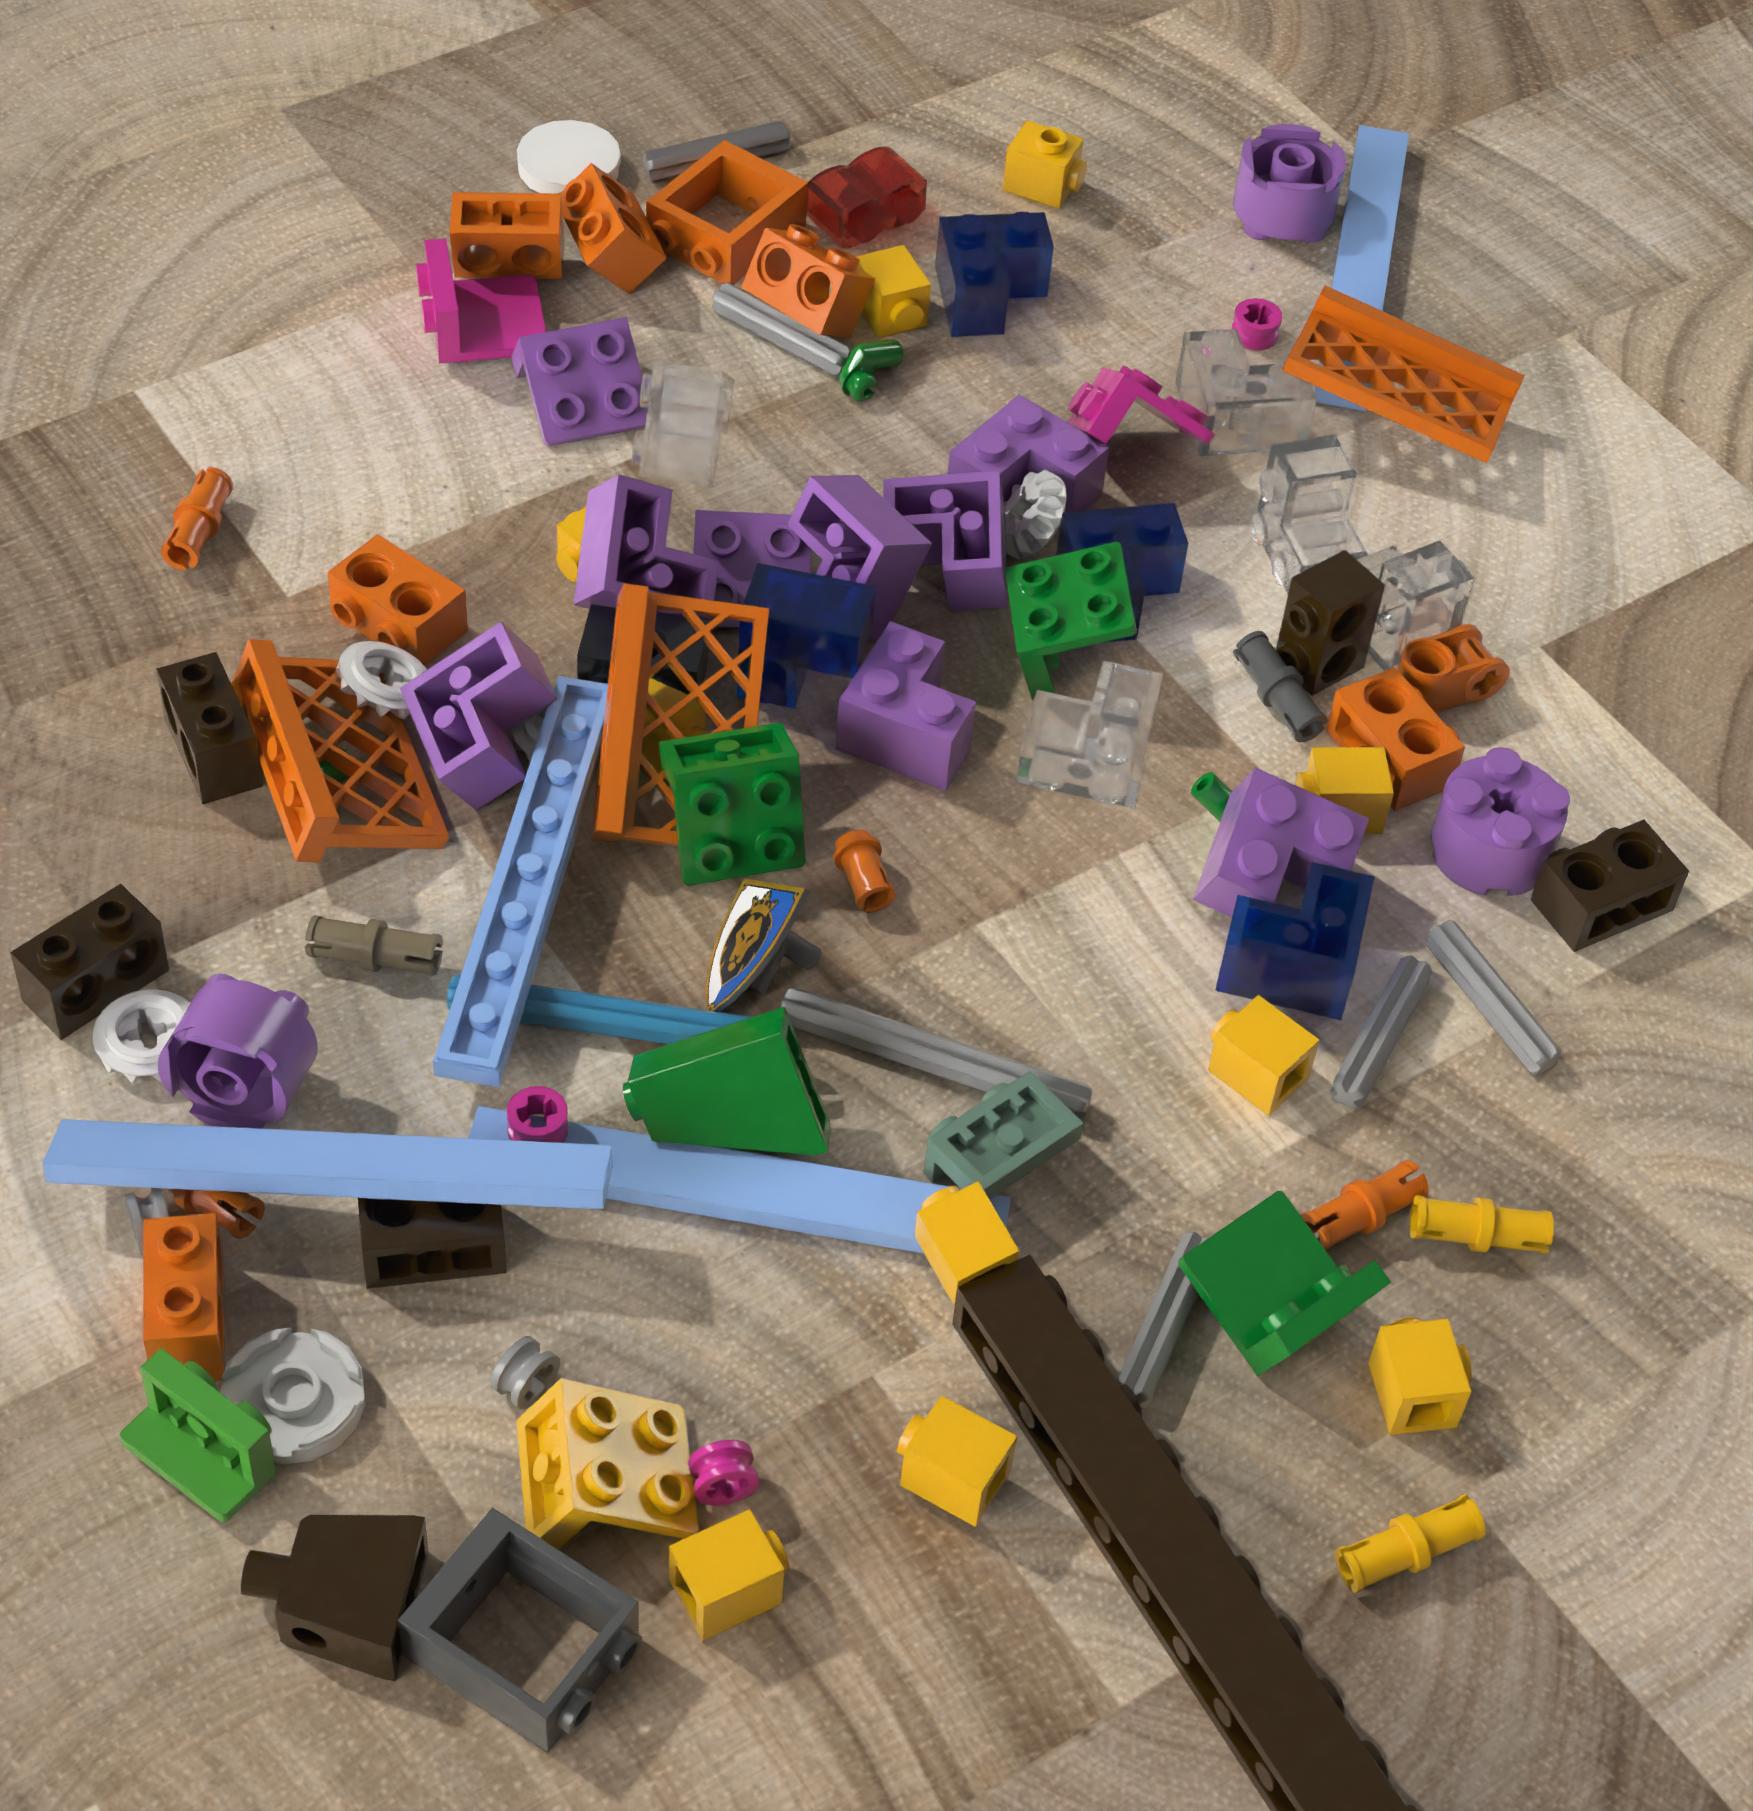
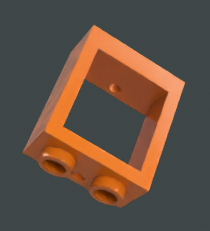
(741, 178)

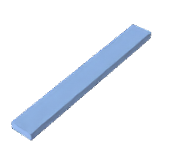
(1368, 226)
(524, 888)
(329, 1164)
(751, 1185)

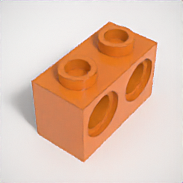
(610, 229)
(507, 235)
(805, 288)
(397, 600)
(1395, 716)
(185, 1290)

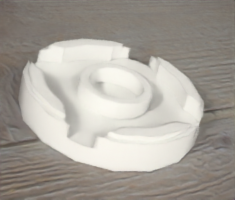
(561, 150)
(303, 1387)

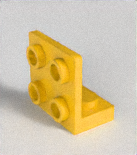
(604, 1461)

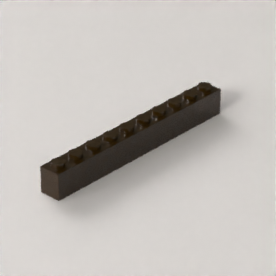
(1168, 1549)

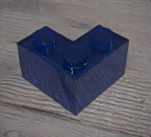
(986, 263)
(1150, 542)
(811, 626)
(1301, 954)

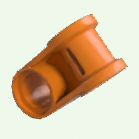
(1453, 668)

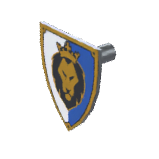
(755, 941)

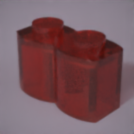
(866, 197)

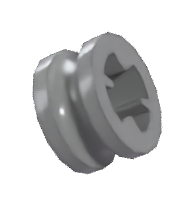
(145, 1208)
(525, 1372)

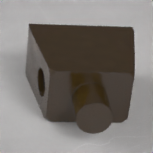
(344, 1587)

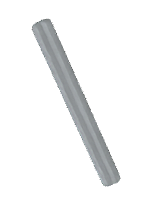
(921, 1048)

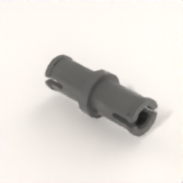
(1280, 686)

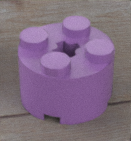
(1288, 184)
(1498, 823)
(239, 1053)

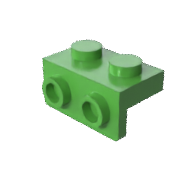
(200, 1437)

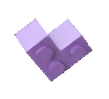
(1032, 439)
(967, 532)
(860, 540)
(627, 545)
(469, 707)
(900, 713)
(1274, 835)

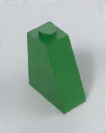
(731, 1090)

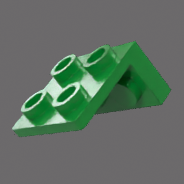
(1067, 606)
(736, 802)
(1275, 1282)

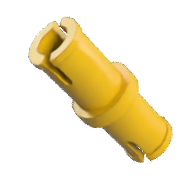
(1481, 1224)
(1410, 1543)

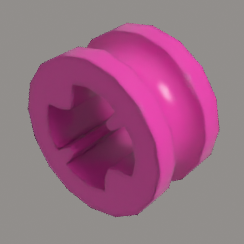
(1257, 323)
(537, 1101)
(723, 1472)

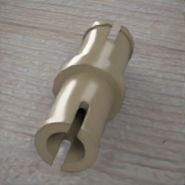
(374, 945)

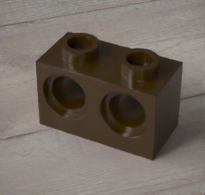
(1329, 620)
(209, 727)
(1608, 884)
(90, 961)
(431, 1242)

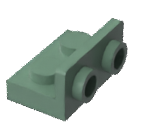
(1002, 1136)

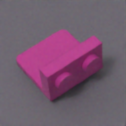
(475, 315)
(1103, 405)

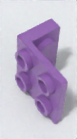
(582, 380)
(740, 543)

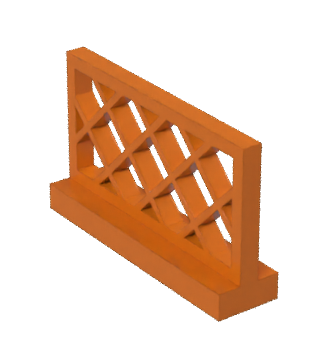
(1421, 362)
(629, 696)
(292, 757)

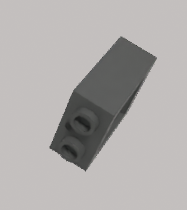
(465, 1582)

